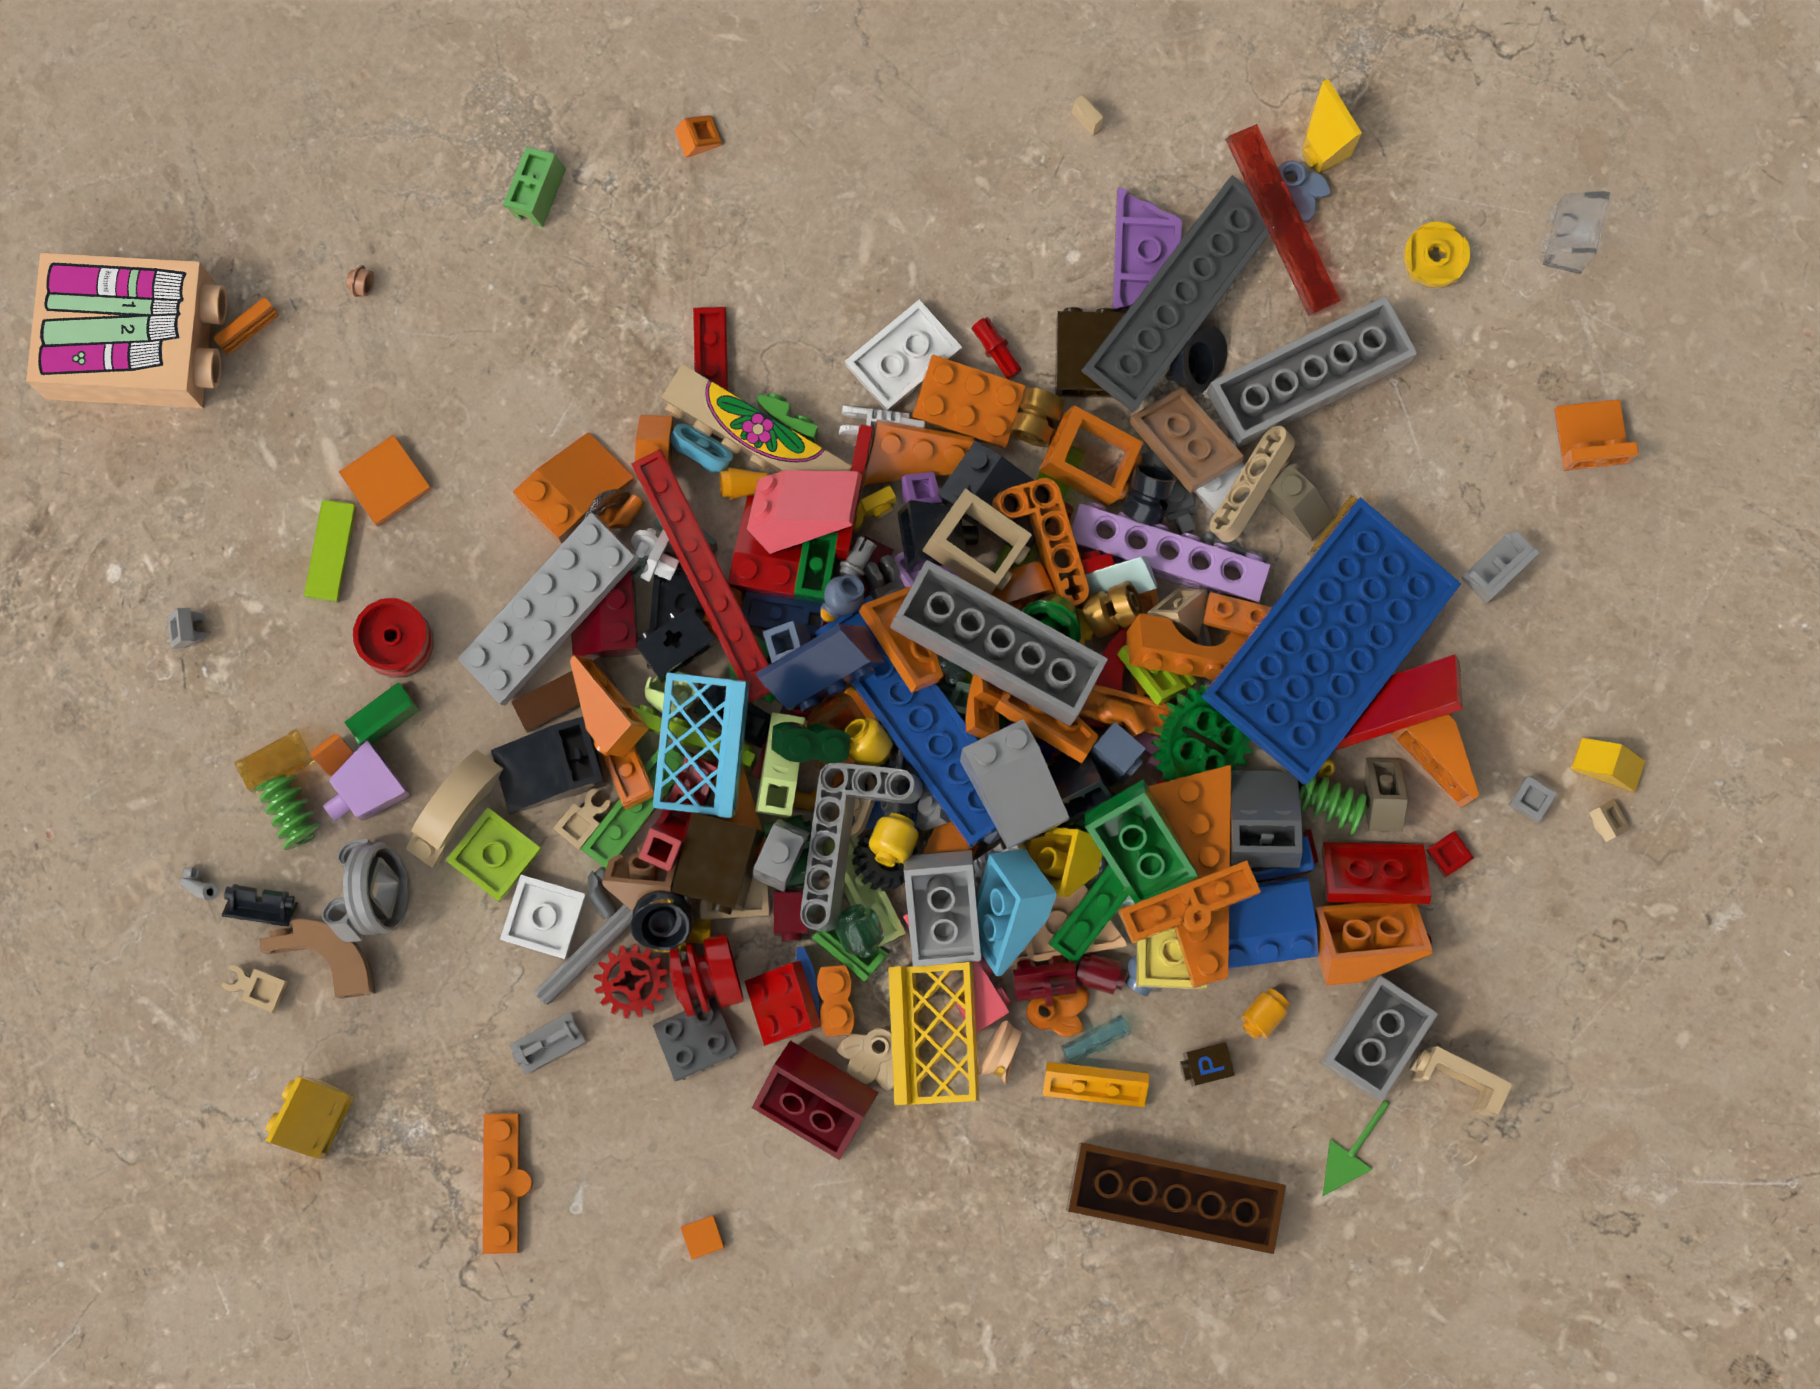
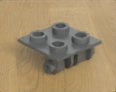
(695, 1041)

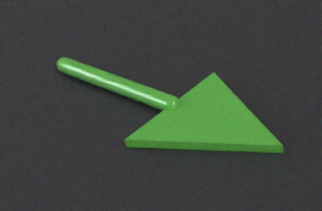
(1343, 1165)

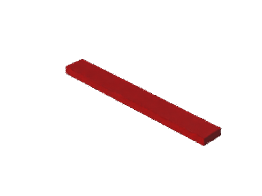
(702, 570)

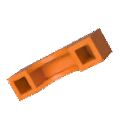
(1159, 646)

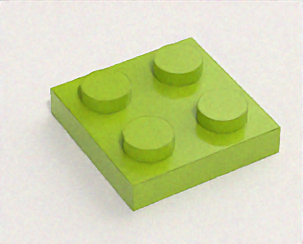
(493, 854)

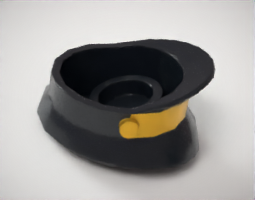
(661, 921)

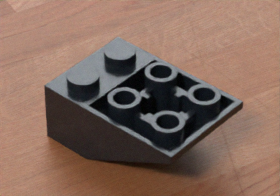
(548, 765)

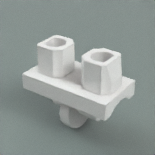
(658, 562)

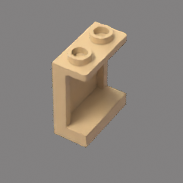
(1491, 1087)

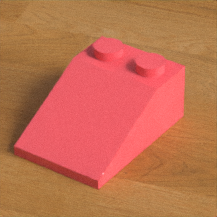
(802, 506)

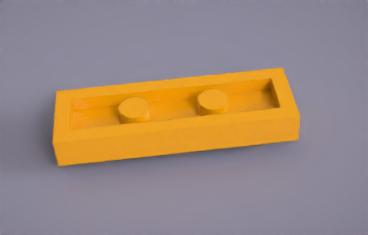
(1095, 1084)

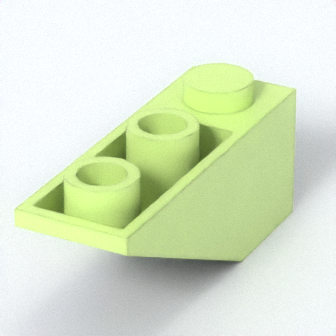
(777, 776)

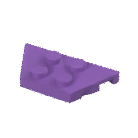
(1141, 245)

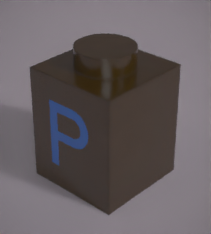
(1207, 1064)

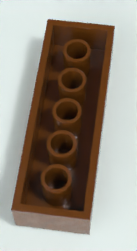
(1176, 1198)

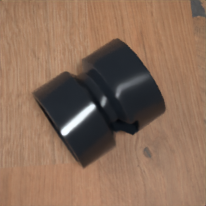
(1150, 490)

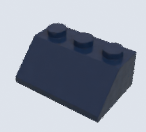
(822, 667)

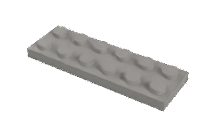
(548, 609)

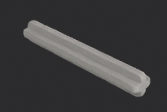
(584, 955)

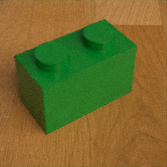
(815, 568)

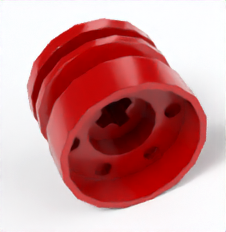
(706, 975)

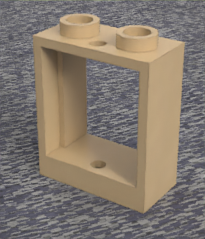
(962, 563)

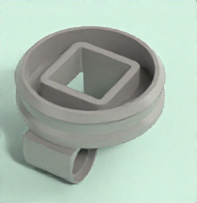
(359, 910)

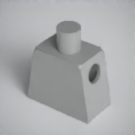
(780, 854)

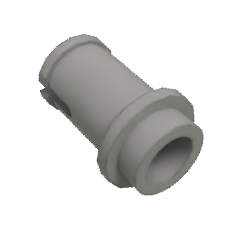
(858, 557)

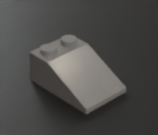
(1014, 783)
(942, 908)

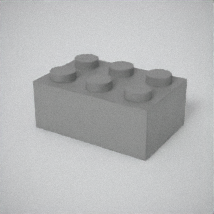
(1378, 1038)

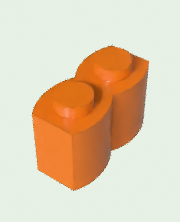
(835, 991)

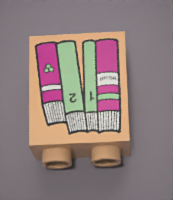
(124, 330)

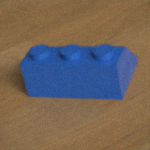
(1273, 925)

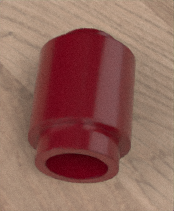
(1100, 973)

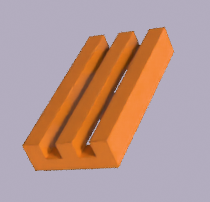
(245, 326)

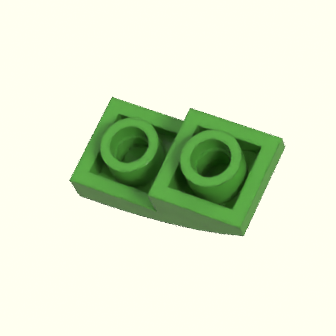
(778, 409)

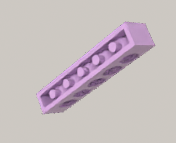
(1187, 546)

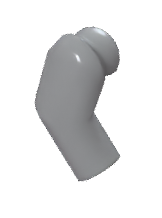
(201, 890)

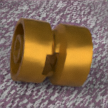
(1037, 417)
(1108, 611)

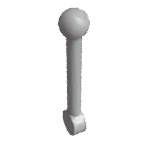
(1209, 538)

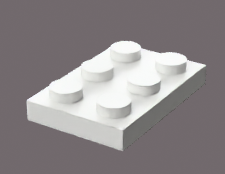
(899, 354)

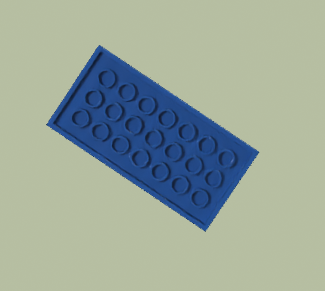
(1331, 641)

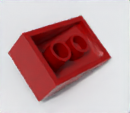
(758, 570)

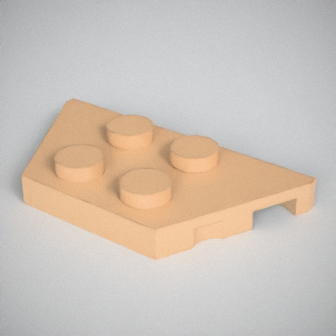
(1040, 950)

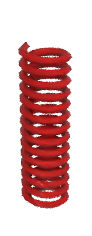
(1312, 845)

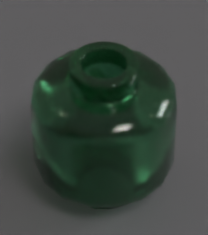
(859, 930)

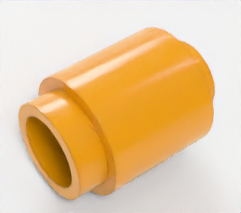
(1264, 1014)

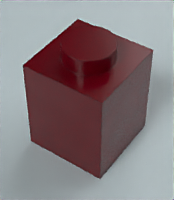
(788, 917)

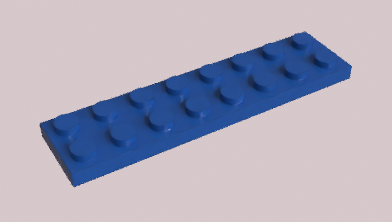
(927, 735)

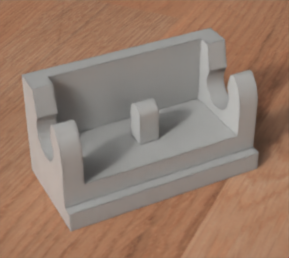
(1499, 565)

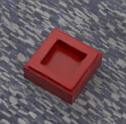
(1449, 854)

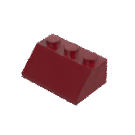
(611, 626)
(814, 1099)

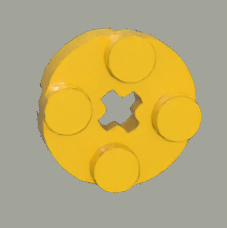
(1423, 268)

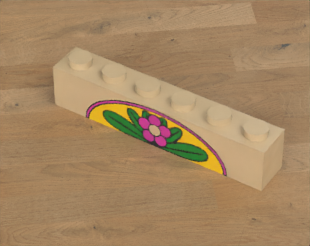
(744, 426)

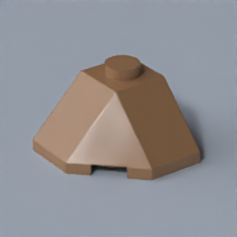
(632, 878)

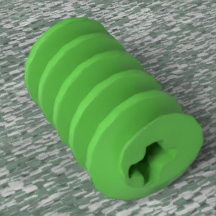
(1333, 802)
(287, 811)

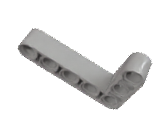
(840, 831)

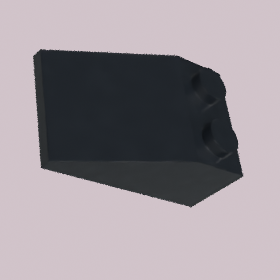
(985, 476)

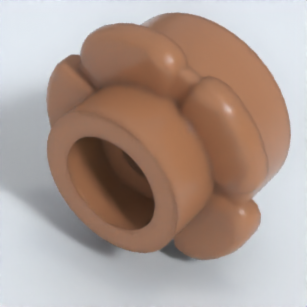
(360, 281)

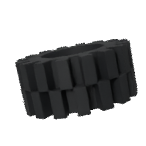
(872, 871)

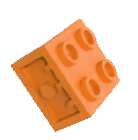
(1593, 435)

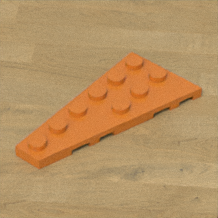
(1200, 816)

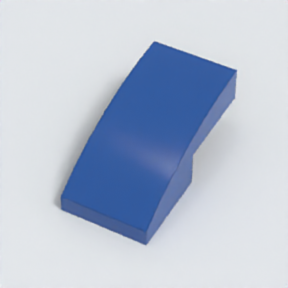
(810, 976)

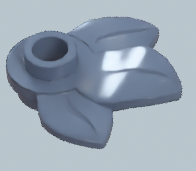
(1305, 188)

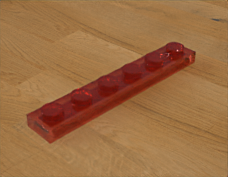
(1282, 219)

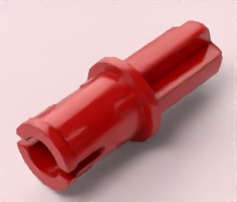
(996, 347)

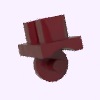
(1045, 980)

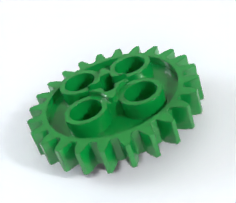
(1195, 753)

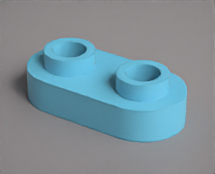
(701, 448)

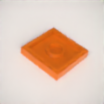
(385, 480)

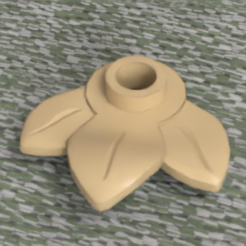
(866, 1061)

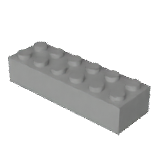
(1311, 372)
(998, 643)

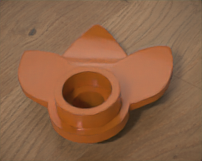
(1062, 1014)

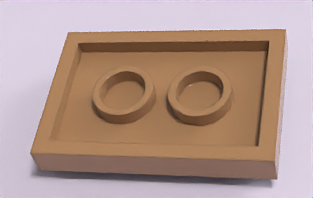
(1186, 439)

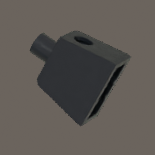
(919, 522)
(1079, 785)

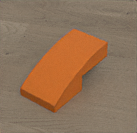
(980, 712)

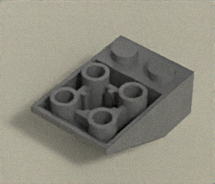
(1265, 819)

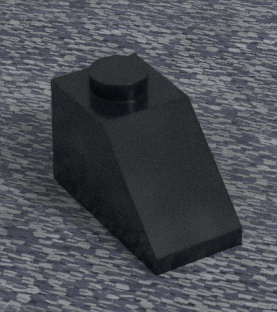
(756, 721)

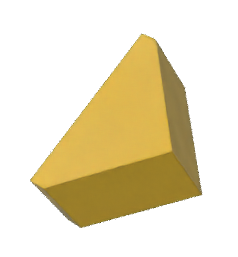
(1608, 763)

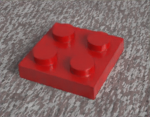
(782, 1003)

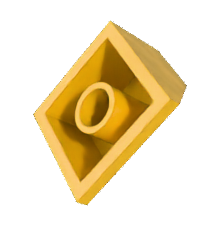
(1065, 858)

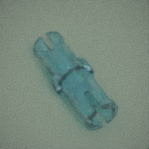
(1095, 1039)

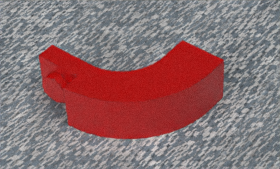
(668, 833)

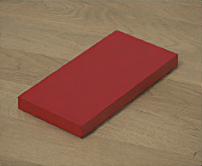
(1410, 700)

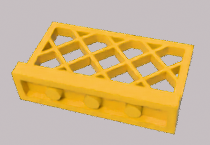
(906, 1041)

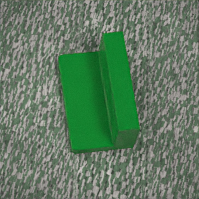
(382, 715)

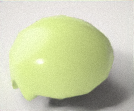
(655, 692)

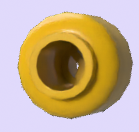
(868, 742)
(893, 839)

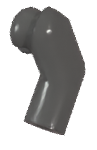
(598, 895)

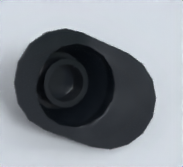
(1199, 360)

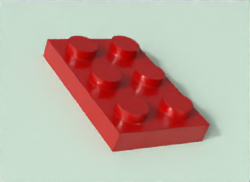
(1376, 873)

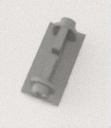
(547, 1043)

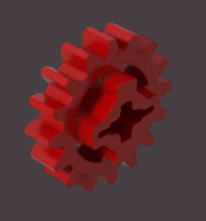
(627, 966)

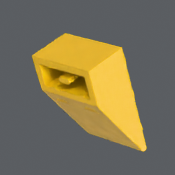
(309, 1117)

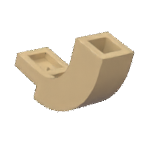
(450, 806)

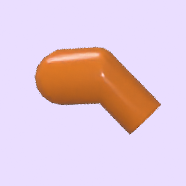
(622, 516)
(1121, 712)

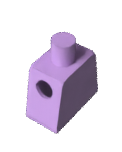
(364, 785)

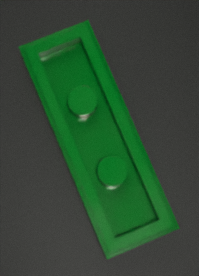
(1089, 916)

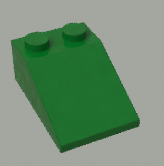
(1139, 843)

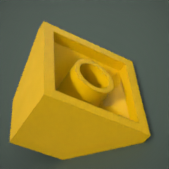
(1330, 131)

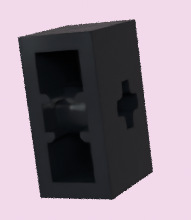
(694, 642)

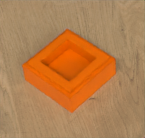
(702, 1237)

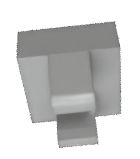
(181, 628)

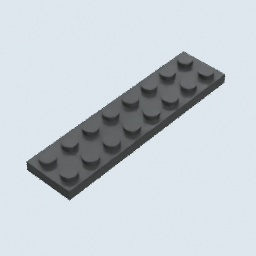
(1179, 296)

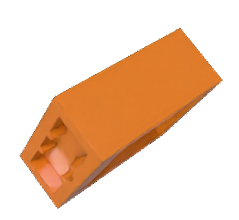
(1056, 467)

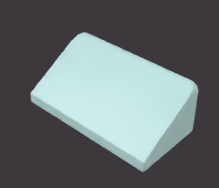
(1136, 571)

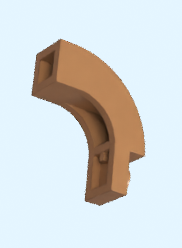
(346, 959)

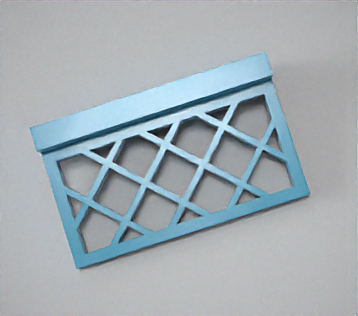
(731, 745)

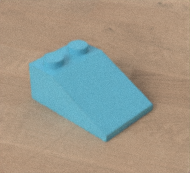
(1011, 906)

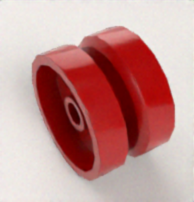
(382, 622)

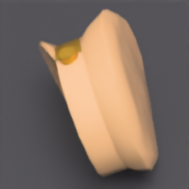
(999, 1052)

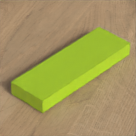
(330, 551)

